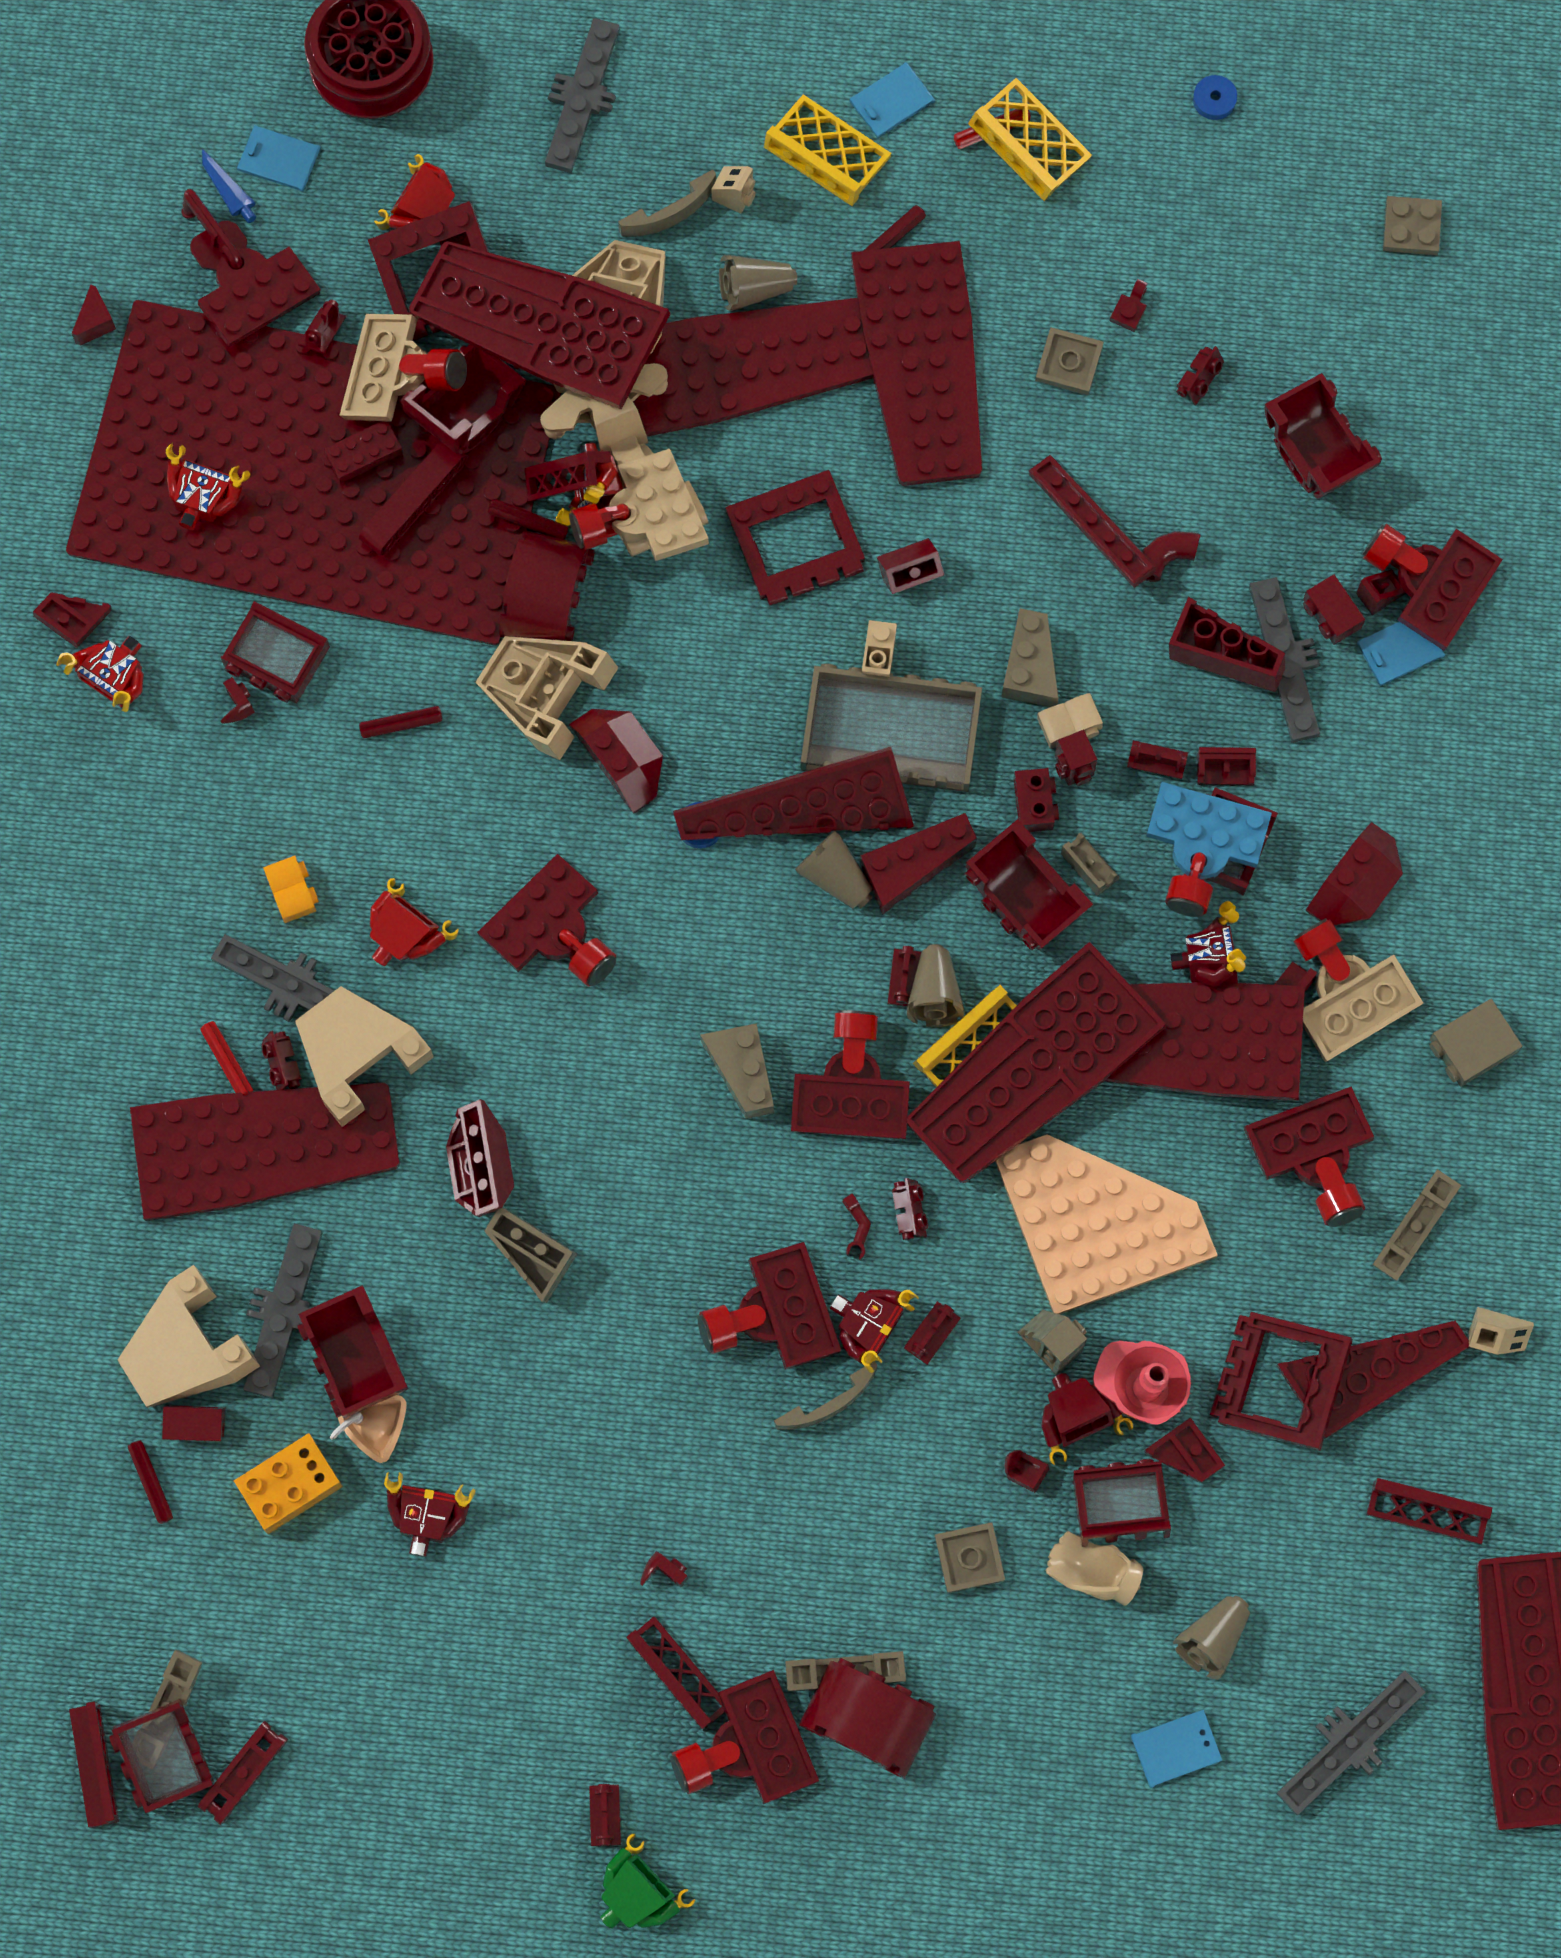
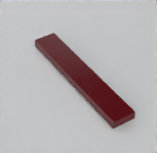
(1092, 521)

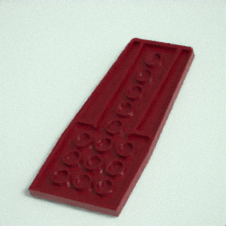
(541, 320)
(922, 358)
(753, 362)
(1221, 1040)
(1035, 1064)
(255, 1147)
(1522, 1686)

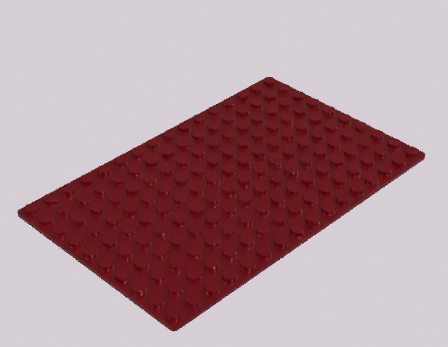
(294, 522)

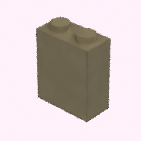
(1475, 1043)

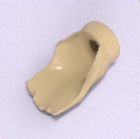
(1094, 1569)

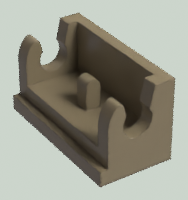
(1089, 864)

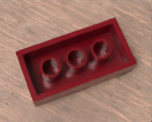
(363, 451)

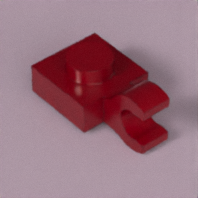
(1130, 309)

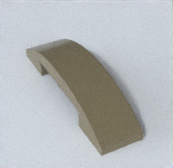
(639, 224)
(1416, 1225)
(797, 1419)
(807, 1673)
(178, 1680)

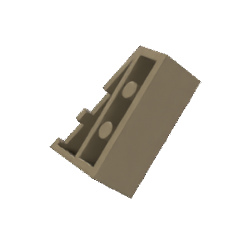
(1031, 665)
(742, 1066)
(531, 1251)
(1054, 1339)

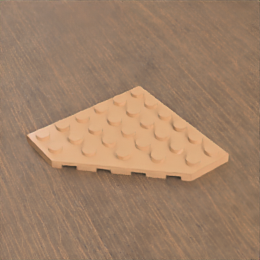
(1096, 1223)

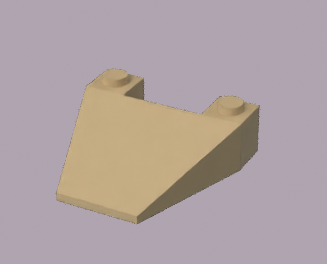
(629, 269)
(537, 679)
(348, 1037)
(172, 1354)

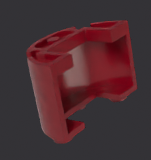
(473, 412)
(1317, 438)
(543, 587)
(1024, 888)
(352, 1352)
(869, 1716)

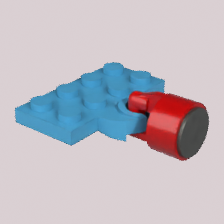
(1204, 838)

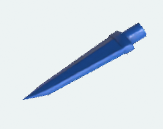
(233, 196)

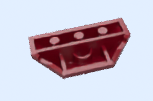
(622, 753)
(1359, 879)
(479, 1160)

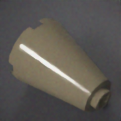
(753, 280)
(836, 872)
(935, 990)
(1214, 1637)

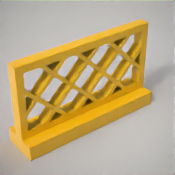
(1011, 148)
(812, 164)
(961, 1031)

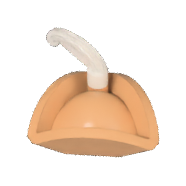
(375, 1428)

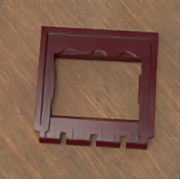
(418, 236)
(788, 499)
(1321, 1391)

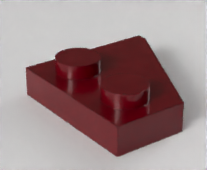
(71, 617)
(1187, 1452)

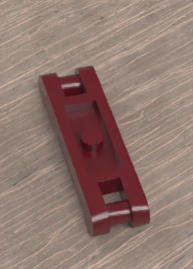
(242, 1772)

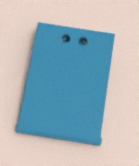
(892, 100)
(278, 158)
(1397, 652)
(1176, 1748)

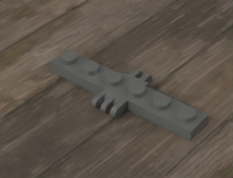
(581, 95)
(1278, 633)
(289, 984)
(281, 1309)
(1350, 1742)

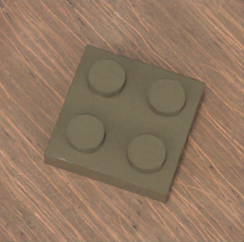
(1412, 225)
(1069, 361)
(969, 1557)

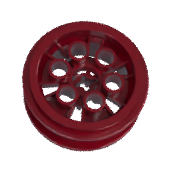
(399, 79)

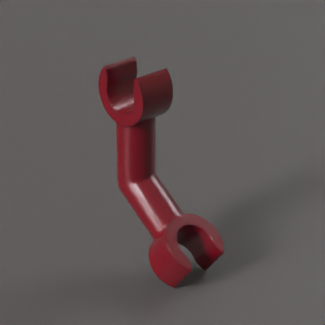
(864, 1224)

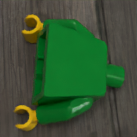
(636, 1892)

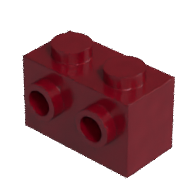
(910, 566)
(1333, 610)
(1075, 759)
(1034, 799)

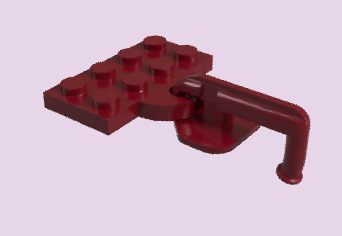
(251, 287)

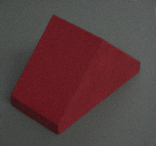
(93, 319)
(1379, 590)

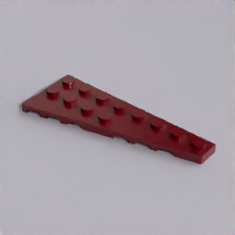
(835, 797)

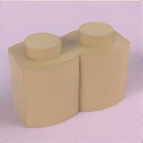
(1070, 718)

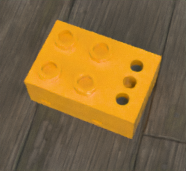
(288, 1483)

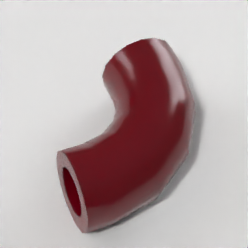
(1169, 548)

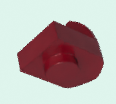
(239, 695)
(1025, 1470)
(672, 1569)

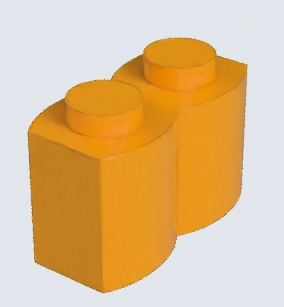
(290, 888)

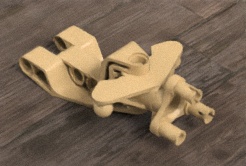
(616, 429)

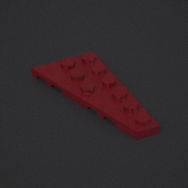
(1379, 1369)

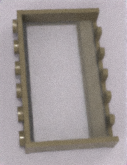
(921, 720)

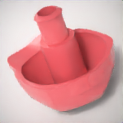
(1143, 1380)

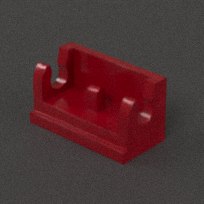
(1226, 766)
(193, 1423)

